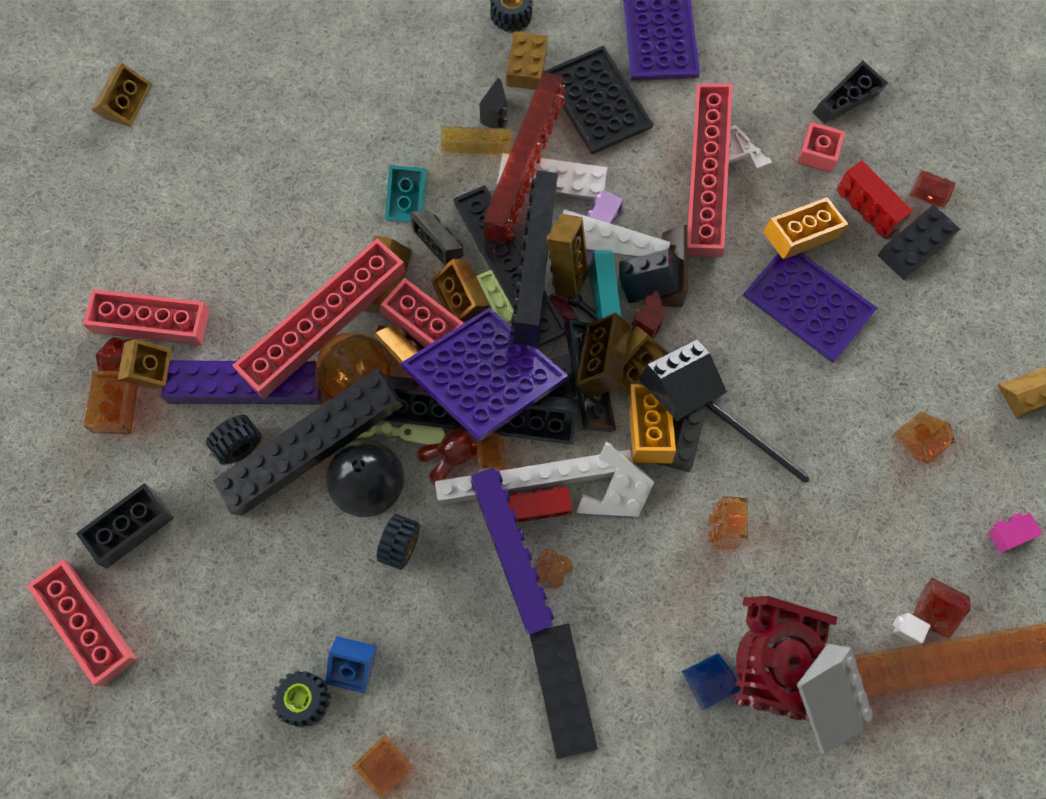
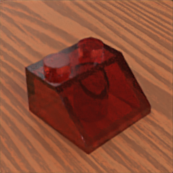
(942, 607)

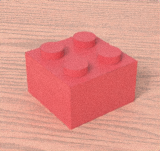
(821, 147)

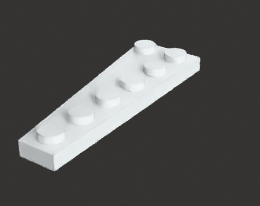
(606, 236)

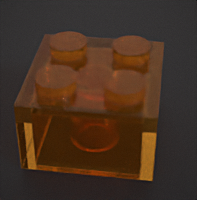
(383, 766)

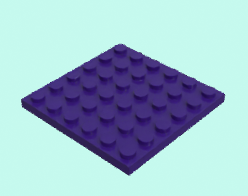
(483, 374)

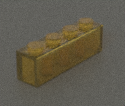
(476, 140)

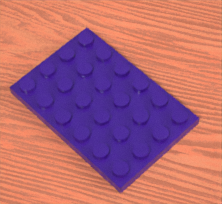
(661, 39)
(810, 303)

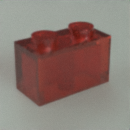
(932, 189)

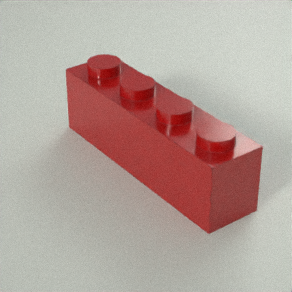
(541, 504)

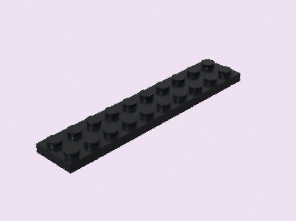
(505, 261)

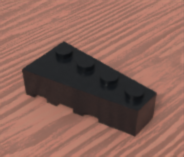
(852, 91)

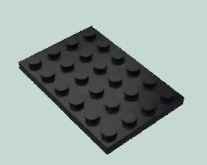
(600, 100)

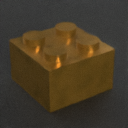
(144, 364)

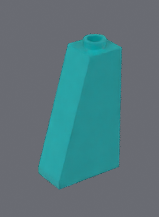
(604, 283)

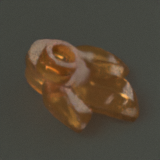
(555, 569)

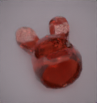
(454, 449)

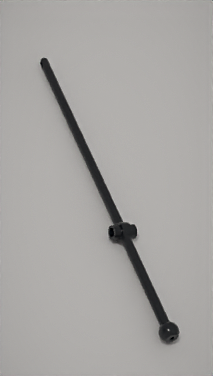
(577, 302)

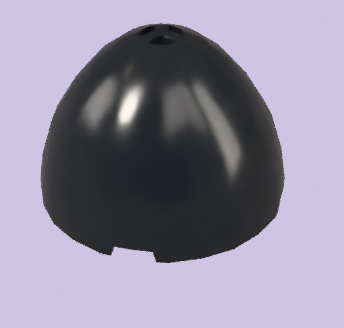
(366, 491)

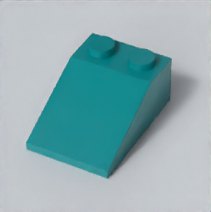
(405, 192)

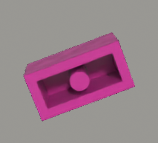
(1017, 531)

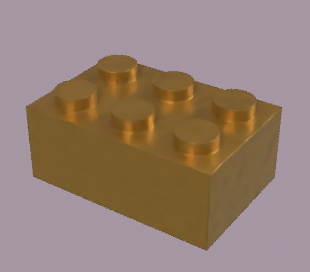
(526, 60)

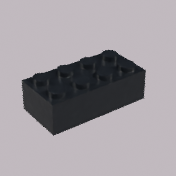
(918, 242)
(124, 526)

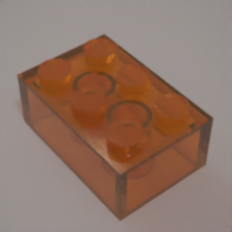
(110, 404)
(729, 523)

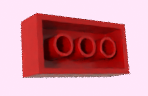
(873, 199)

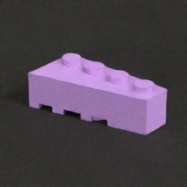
(606, 209)

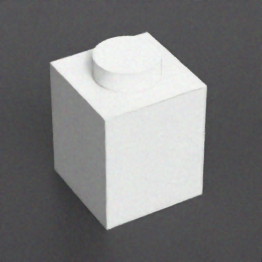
(911, 628)

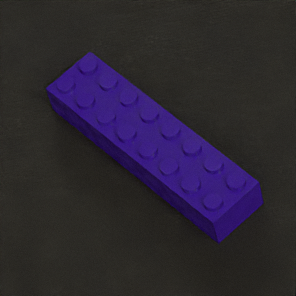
(220, 384)
(510, 550)

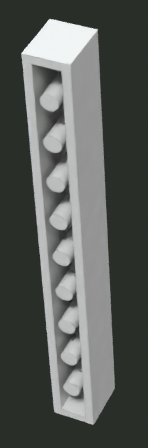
(532, 477)

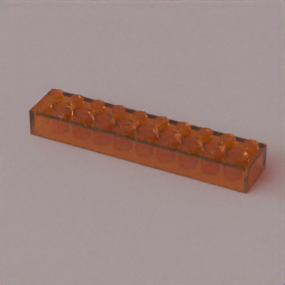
(952, 660)

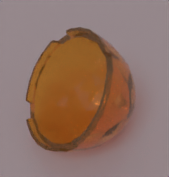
(360, 358)

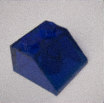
(711, 681)

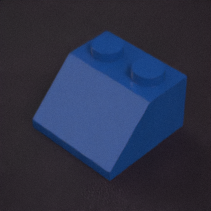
(350, 664)

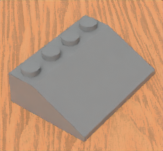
(835, 697)

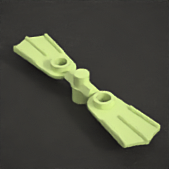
(420, 433)

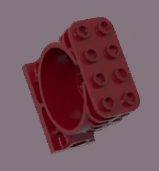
(786, 660)

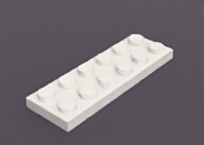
(573, 178)

